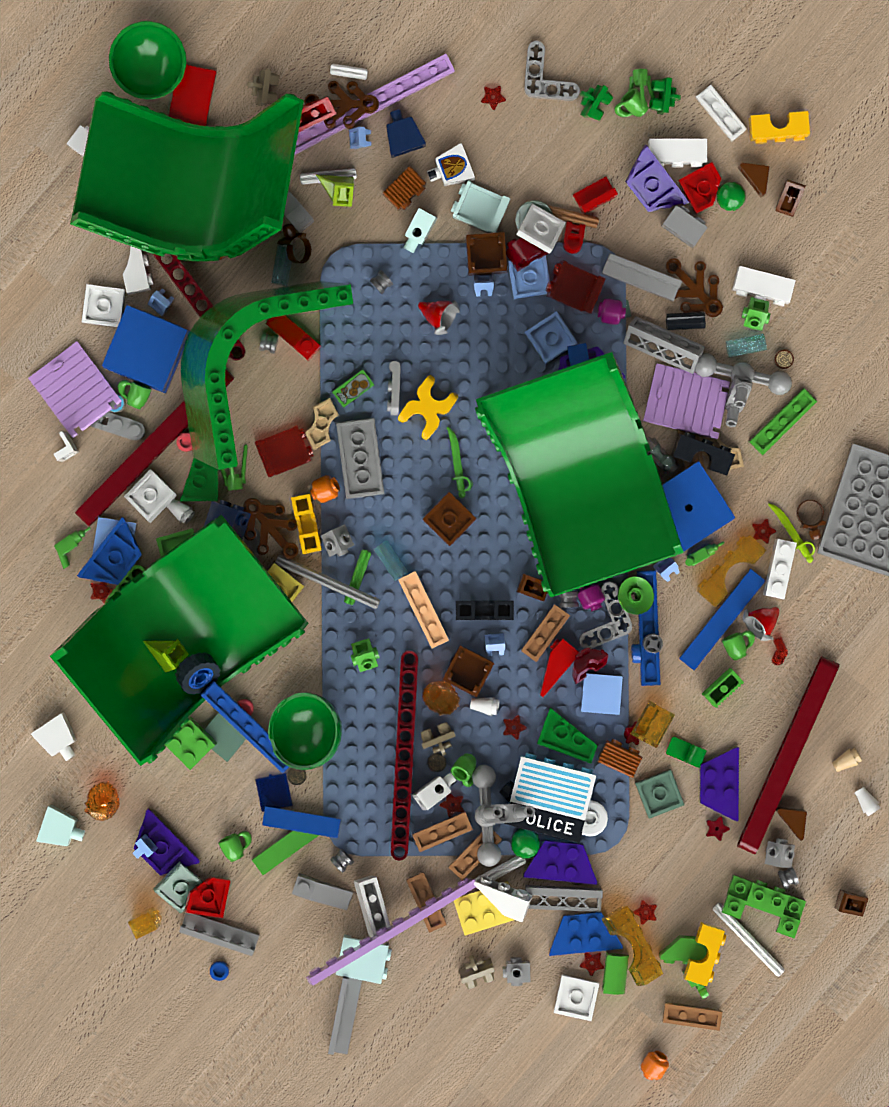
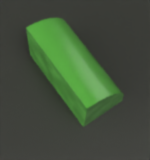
(615, 973)

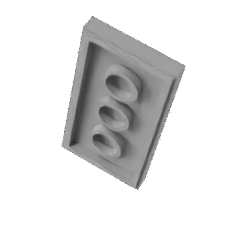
(360, 458)

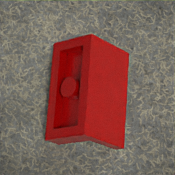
(595, 195)

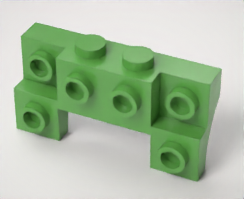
(770, 900)

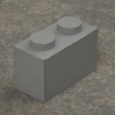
(685, 226)

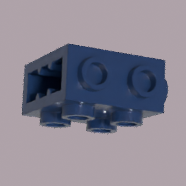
(235, 516)

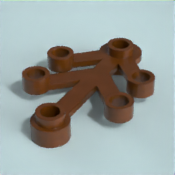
(347, 103)
(696, 290)
(268, 526)

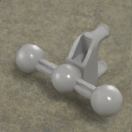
(741, 385)
(489, 815)

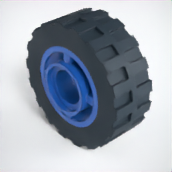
(197, 673)

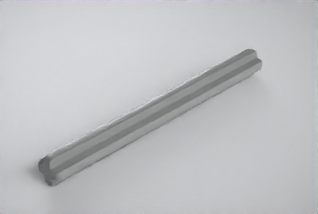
(328, 581)

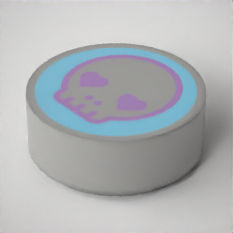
(117, 408)

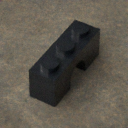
(719, 458)
(485, 610)

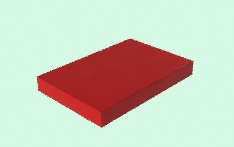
(193, 96)

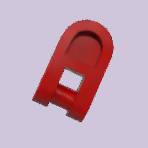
(573, 242)

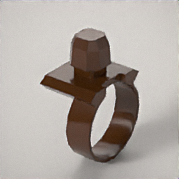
(289, 240)
(814, 532)

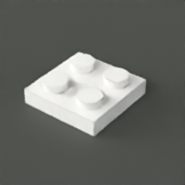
(541, 228)
(103, 305)
(150, 495)
(576, 997)

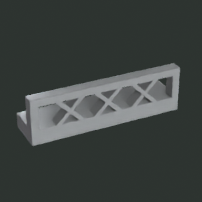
(641, 277)
(664, 340)
(565, 892)
(219, 933)
(345, 1015)

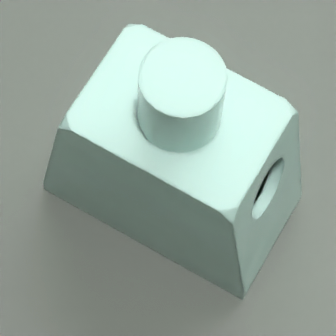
(423, 221)
(59, 828)

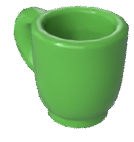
(632, 103)
(137, 394)
(735, 644)
(464, 768)
(232, 846)

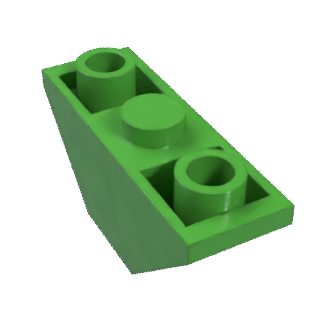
(682, 949)

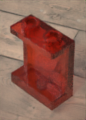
(574, 287)
(284, 451)

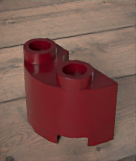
(523, 253)
(586, 660)

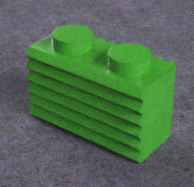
(722, 688)

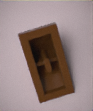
(756, 176)
(790, 197)
(531, 587)
(794, 819)
(851, 903)

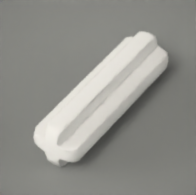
(348, 71)

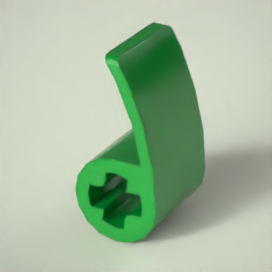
(686, 752)

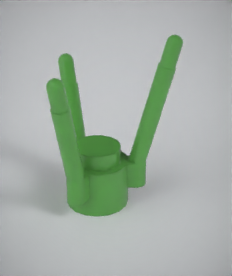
(640, 78)
(234, 481)

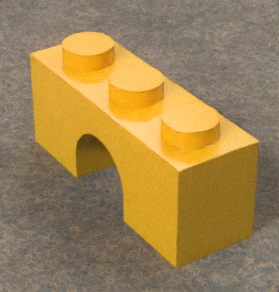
(763, 130)
(306, 523)
(701, 970)

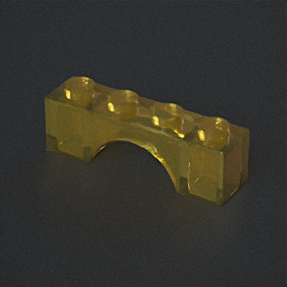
(714, 588)
(644, 965)

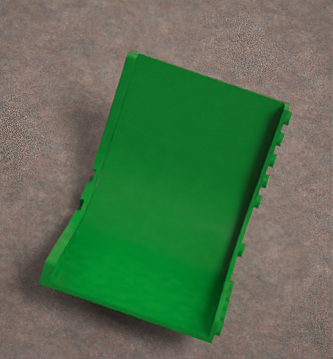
(185, 183)
(209, 348)
(582, 474)
(206, 596)

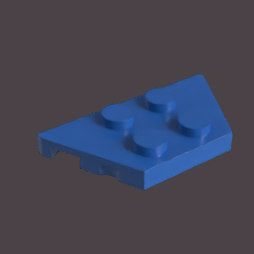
(113, 557)
(583, 934)

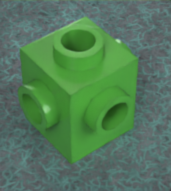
(756, 314)
(364, 655)

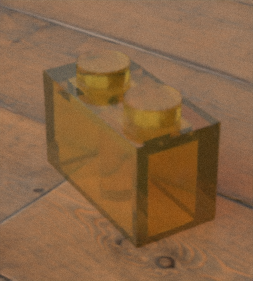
(652, 724)
(145, 922)

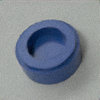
(635, 652)
(219, 970)

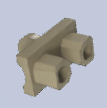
(261, 86)
(429, 740)
(476, 969)

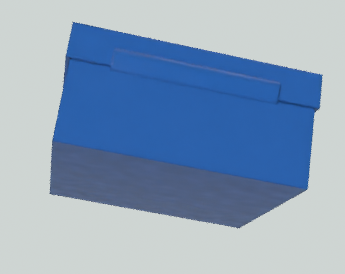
(146, 349)
(696, 505)

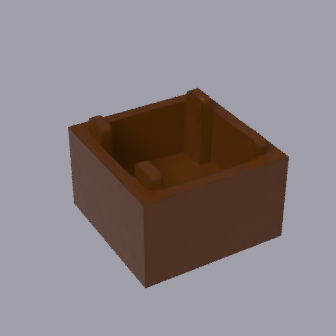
(486, 253)
(449, 519)
(468, 671)

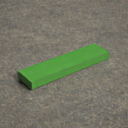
(782, 421)
(281, 850)

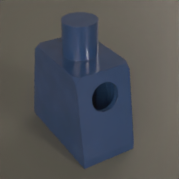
(403, 135)

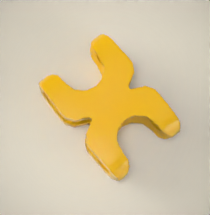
(428, 407)

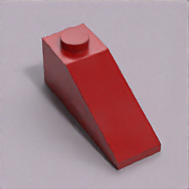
(316, 112)
(294, 336)
(558, 662)

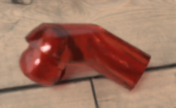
(780, 653)

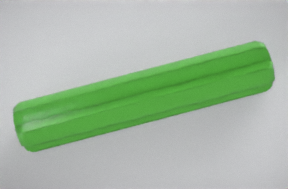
(358, 573)

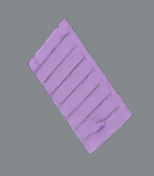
(76, 390)
(686, 401)

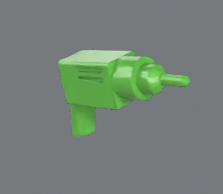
(68, 544)
(702, 554)

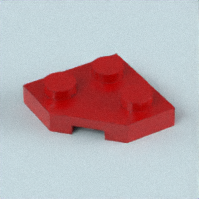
(701, 187)
(208, 897)

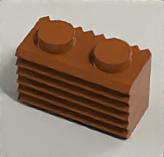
(404, 189)
(620, 758)

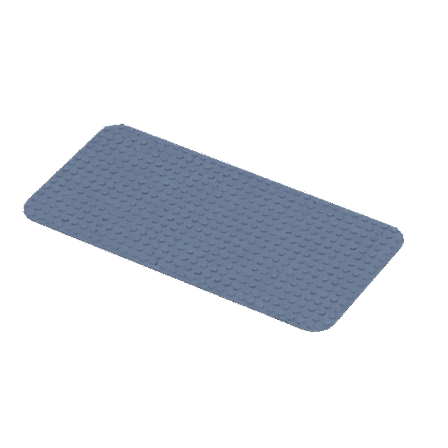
(474, 359)

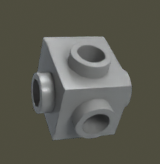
(337, 541)
(779, 853)
(522, 976)

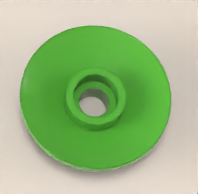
(643, 595)

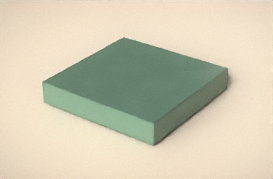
(226, 736)
(659, 793)
(176, 885)

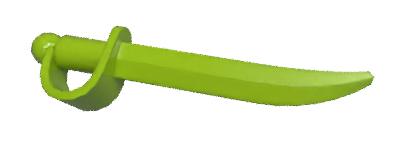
(793, 534)

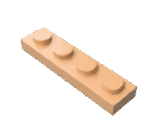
(423, 609)

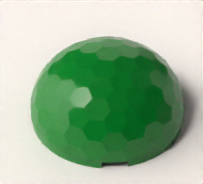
(147, 60)
(305, 731)

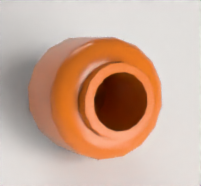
(325, 489)
(654, 1065)

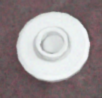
(595, 819)

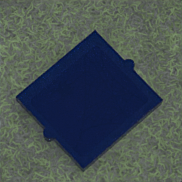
(274, 791)

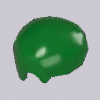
(731, 196)
(525, 843)

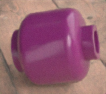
(611, 311)
(591, 597)

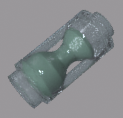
(661, 457)

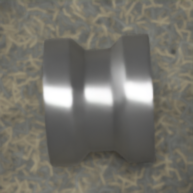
(381, 282)
(268, 342)
(569, 599)
(655, 643)
(342, 860)
(788, 877)

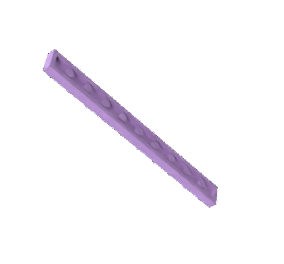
(386, 96)
(384, 934)

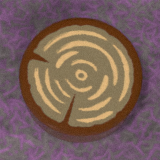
(783, 359)

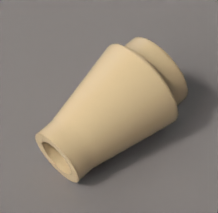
(848, 759)

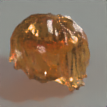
(441, 697)
(102, 801)

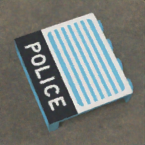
(556, 793)

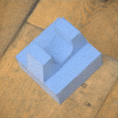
(358, 137)
(483, 282)
(159, 302)
(666, 567)
(495, 642)
(145, 846)

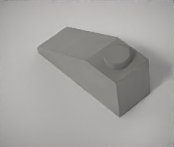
(297, 214)
(321, 892)

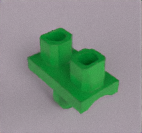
(666, 98)
(592, 99)

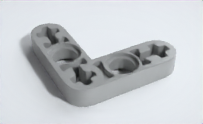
(543, 84)
(613, 625)

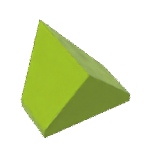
(338, 188)
(167, 653)

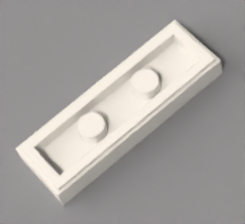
(721, 113)

